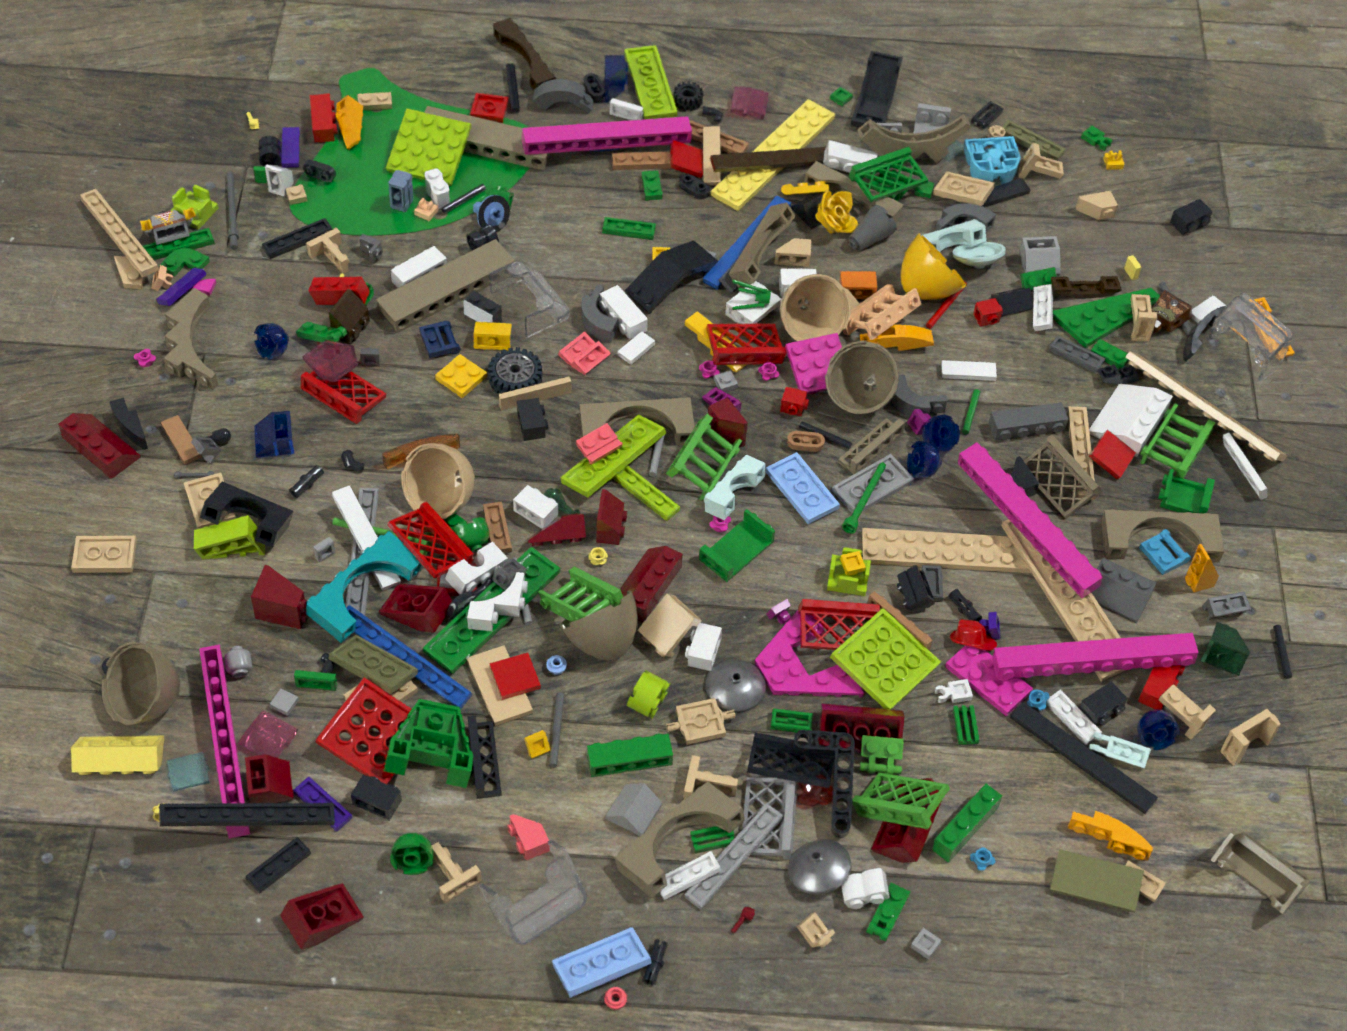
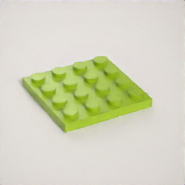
(428, 144)
(885, 659)

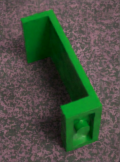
(738, 546)

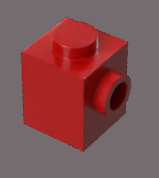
(987, 312)
(794, 401)

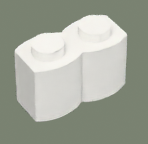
(437, 188)
(865, 888)

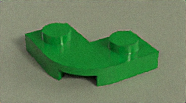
(184, 257)

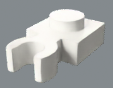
(956, 690)

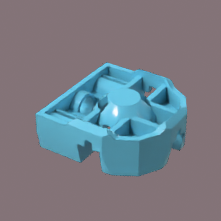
(1000, 155)

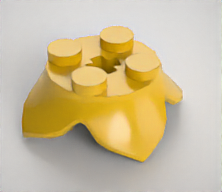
(834, 212)

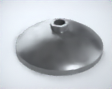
(734, 694)
(819, 874)

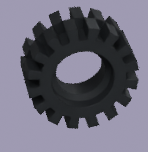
(688, 102)

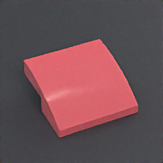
(584, 353)

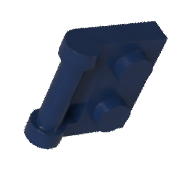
(433, 340)

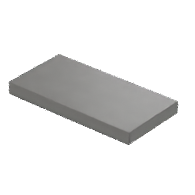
(891, 481)

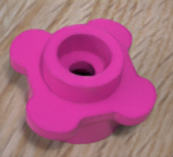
(145, 358)
(708, 369)
(768, 371)
(720, 526)

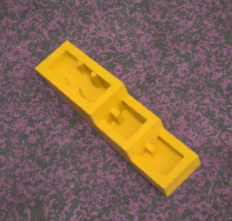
(698, 324)

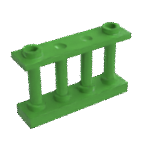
(687, 453)
(1187, 455)
(587, 585)

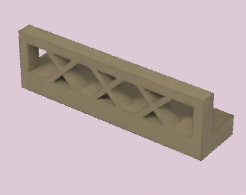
(872, 449)

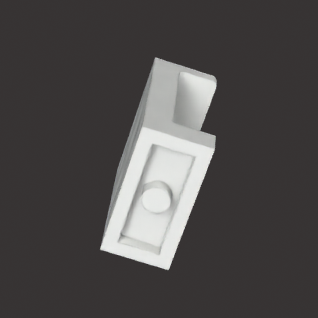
(751, 315)

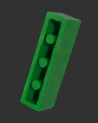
(629, 755)
(967, 822)

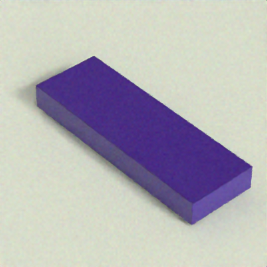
(290, 147)
(181, 286)
(311, 792)

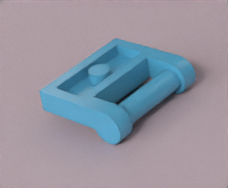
(1160, 555)

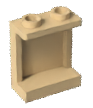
(668, 625)
(1260, 726)

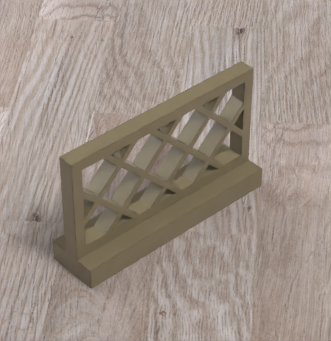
(1074, 470)

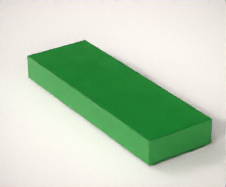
(629, 228)

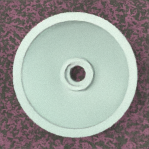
(979, 254)

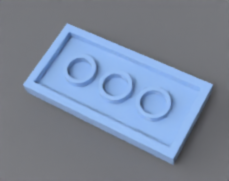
(802, 488)
(601, 962)

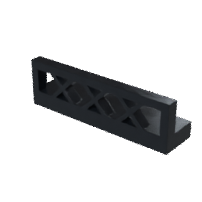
(477, 755)

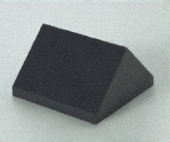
(808, 208)

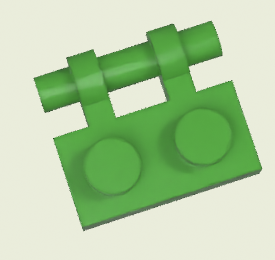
(881, 748)

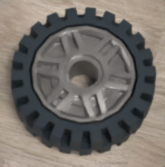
(514, 370)

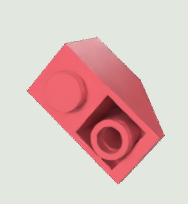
(529, 835)

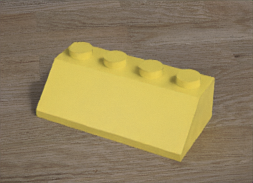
(117, 754)

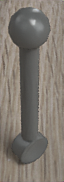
(178, 474)

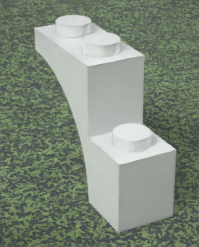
(485, 613)

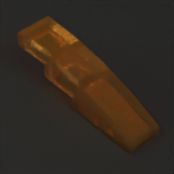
(398, 455)

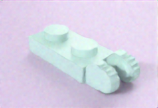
(1122, 750)

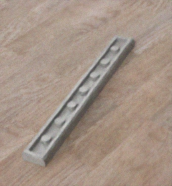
(358, 588)

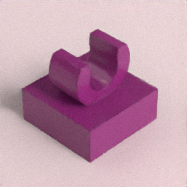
(917, 421)
(780, 612)

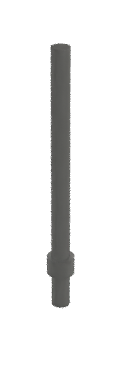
(233, 234)

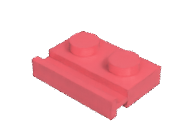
(599, 443)

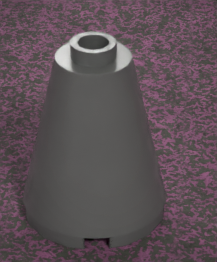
(872, 228)

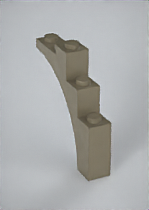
(933, 142)
(183, 321)

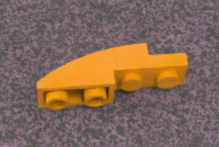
(903, 336)
(1119, 835)

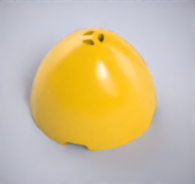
(927, 272)

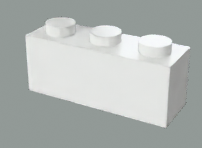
(844, 156)
(417, 266)
(619, 306)

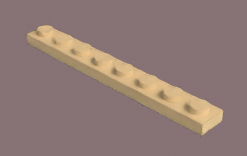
(119, 233)

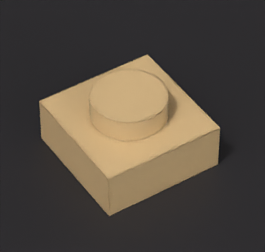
(296, 194)

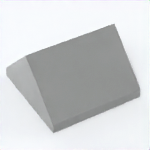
(634, 808)

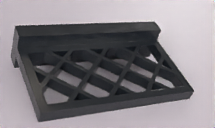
(782, 748)

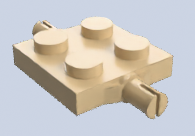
(700, 721)

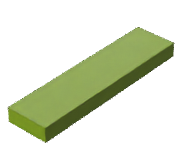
(647, 493)

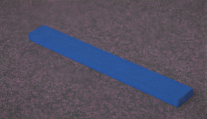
(736, 249)
(427, 672)

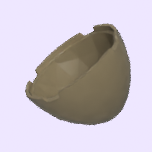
(853, 368)
(606, 632)
(139, 684)

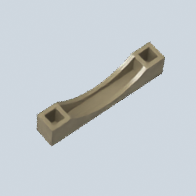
(840, 182)
(774, 222)

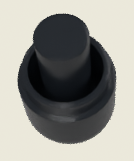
(220, 436)

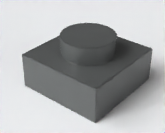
(370, 357)

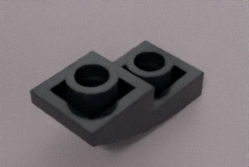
(1112, 375)

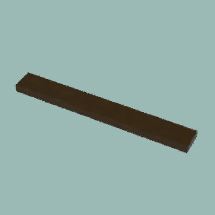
(767, 159)

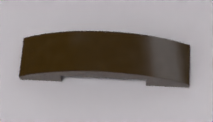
(1086, 289)

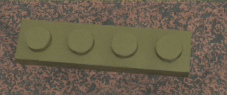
(1026, 138)

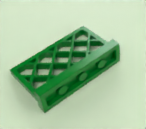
(882, 165)

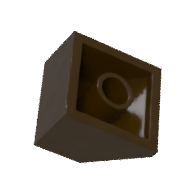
(351, 315)

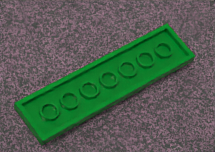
(457, 642)

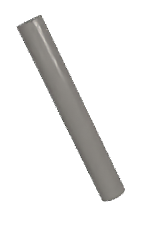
(656, 457)

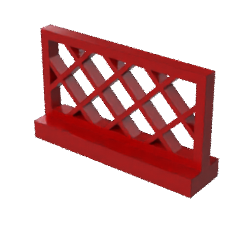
(746, 354)
(337, 401)
(442, 535)
(835, 610)

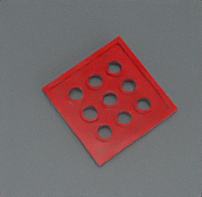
(342, 723)

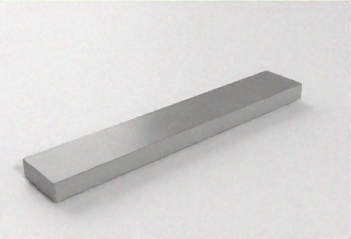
(735, 855)

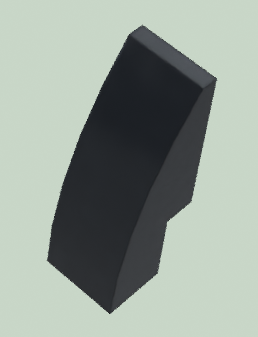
(128, 422)

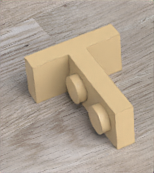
(1037, 163)
(328, 244)
(1143, 318)
(1186, 710)
(696, 779)
(458, 880)

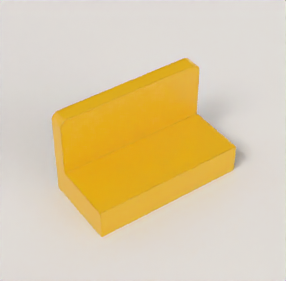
(492, 335)

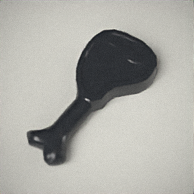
(464, 599)

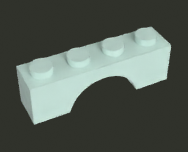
(966, 233)
(746, 473)

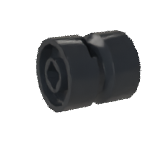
(269, 151)
(483, 236)

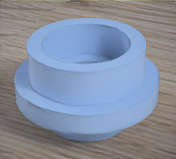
(556, 669)

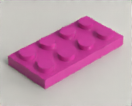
(979, 670)

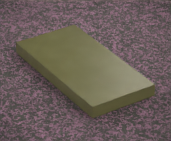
(373, 664)
(1097, 880)

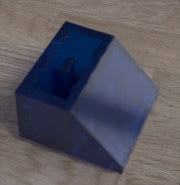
(274, 435)

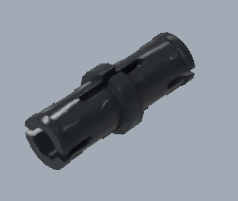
(314, 473)
(957, 598)
(656, 962)

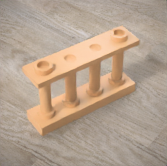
(883, 309)

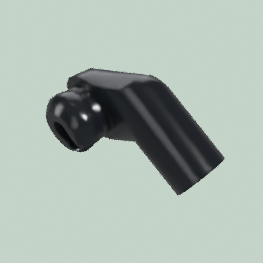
(713, 112)
(350, 463)
(328, 664)

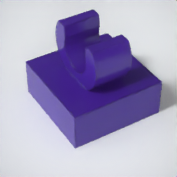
(992, 625)

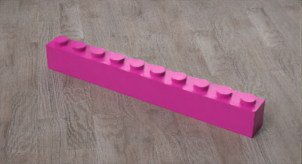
(605, 135)
(1030, 520)
(1095, 656)
(223, 732)

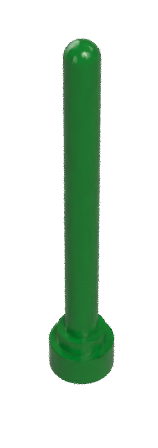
(851, 523)

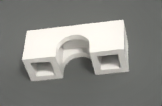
(466, 577)

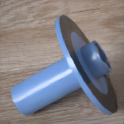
(492, 211)

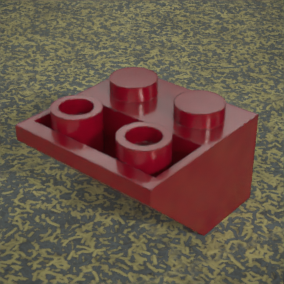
(268, 779)

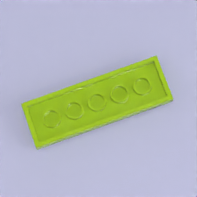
(650, 82)
(636, 438)

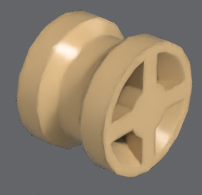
(996, 131)

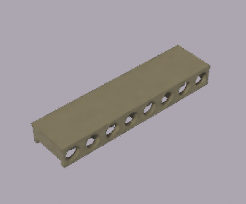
(494, 135)
(442, 283)

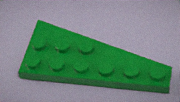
(1100, 317)

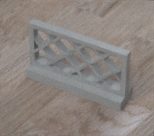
(788, 811)

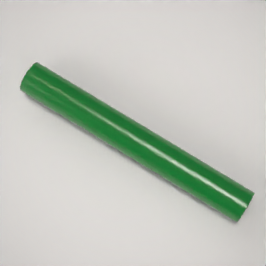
(971, 411)

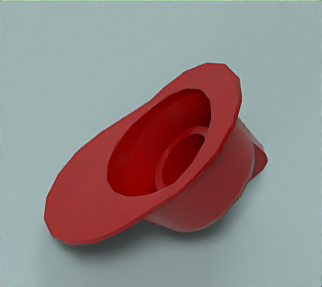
(972, 634)

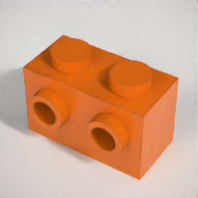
(859, 283)

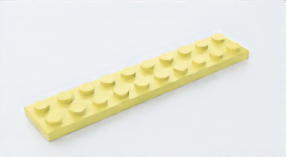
(794, 133)

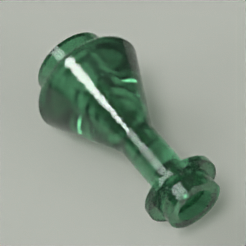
(558, 497)

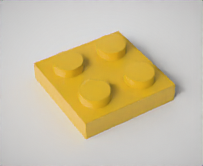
(461, 376)

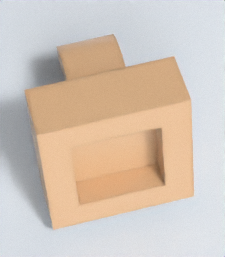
(426, 209)
(160, 279)

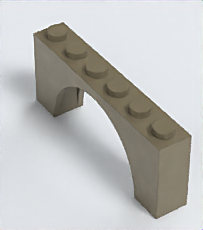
(673, 413)
(1197, 528)
(702, 807)

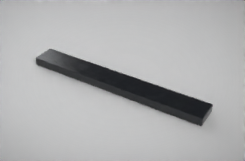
(1084, 758)
(246, 814)

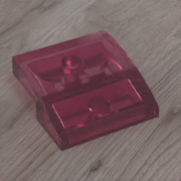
(749, 101)
(268, 735)

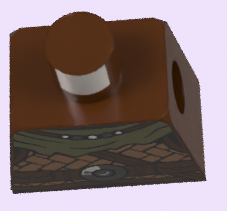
(1171, 312)

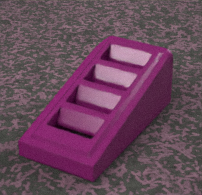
(720, 394)

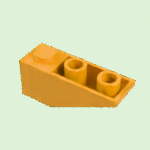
(349, 117)
(1201, 571)

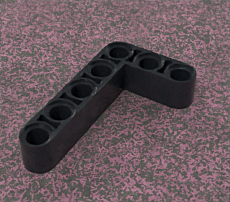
(839, 774)

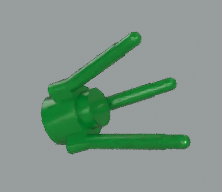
(761, 295)

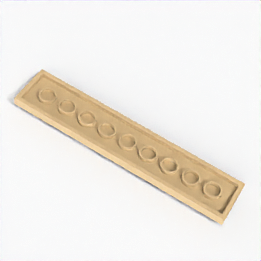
(1209, 409)
(942, 550)
(1081, 616)

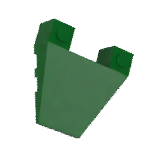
(433, 737)

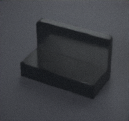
(1014, 300)

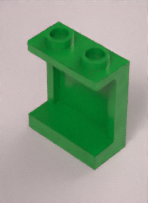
(1185, 495)

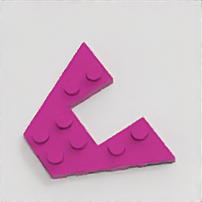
(786, 673)

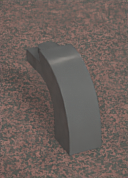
(562, 90)
(963, 213)
(594, 321)
(907, 400)

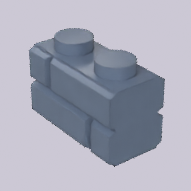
(400, 190)

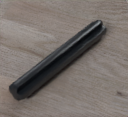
(513, 89)

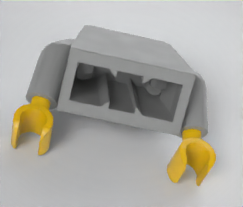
(168, 225)

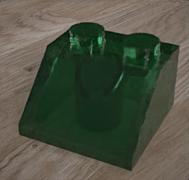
(1226, 649)

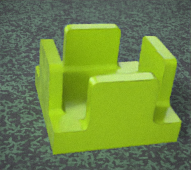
(199, 200)
(843, 583)

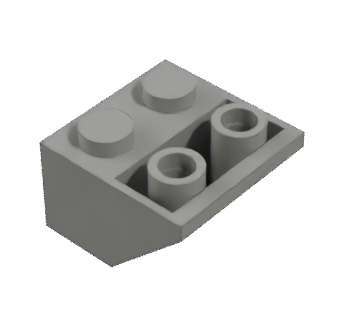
(1040, 253)

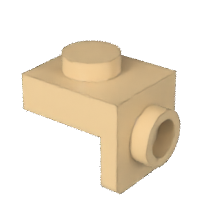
(815, 931)

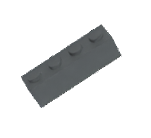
(1028, 421)

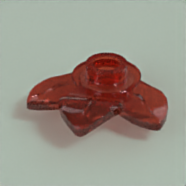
(812, 794)

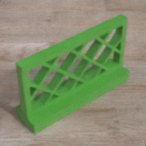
(896, 811)

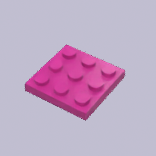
(811, 361)

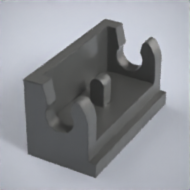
(1226, 605)

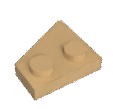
(129, 275)

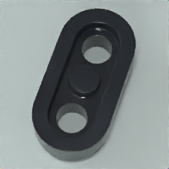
(594, 86)
(319, 170)
(694, 186)

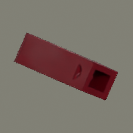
(565, 527)

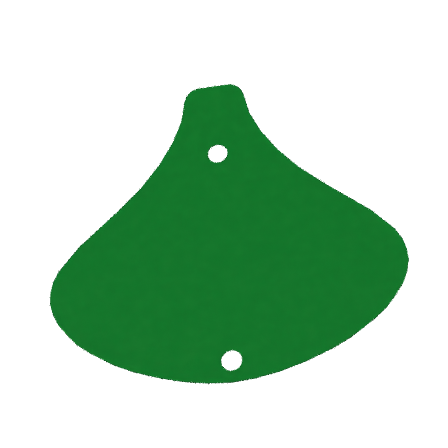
(359, 194)

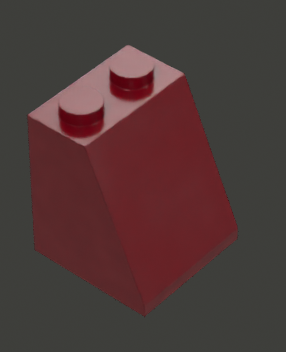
(278, 600)

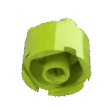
(648, 694)

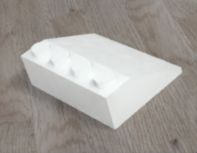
(1132, 415)

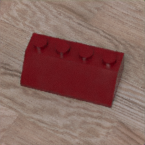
(97, 443)
(652, 578)
(859, 722)
(902, 841)

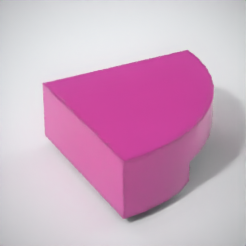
(205, 286)

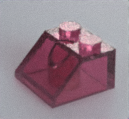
(331, 360)

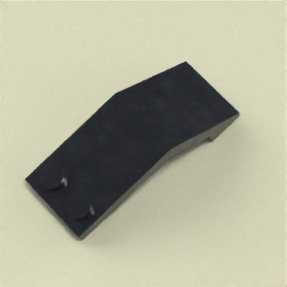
(877, 88)
(667, 272)

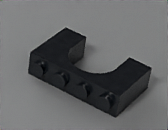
(230, 499)

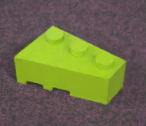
(227, 538)

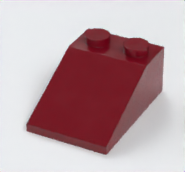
(417, 606)
(320, 915)

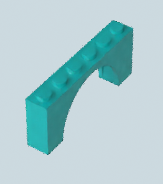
(328, 606)

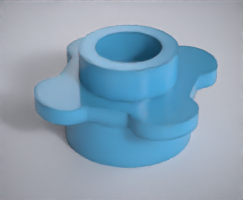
(1038, 694)
(982, 853)

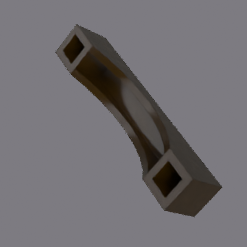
(509, 36)

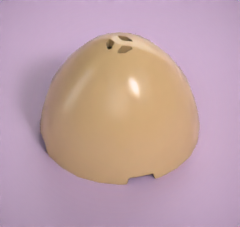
(826, 310)
(434, 478)

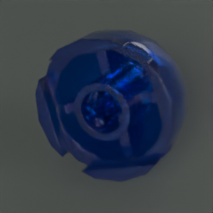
(271, 340)
(941, 432)
(923, 460)
(1157, 729)

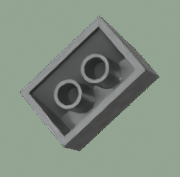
(1123, 590)

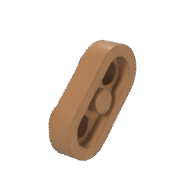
(806, 441)

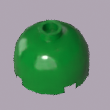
(473, 534)
(411, 853)

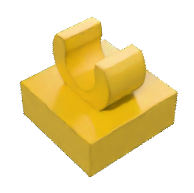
(1113, 160)
(852, 563)
(537, 744)

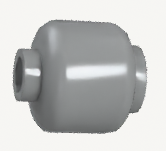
(238, 662)

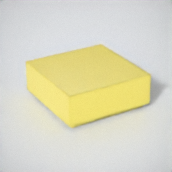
(1132, 267)

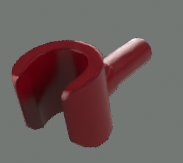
(748, 914)

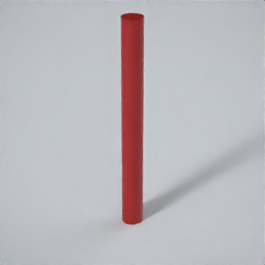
(942, 309)

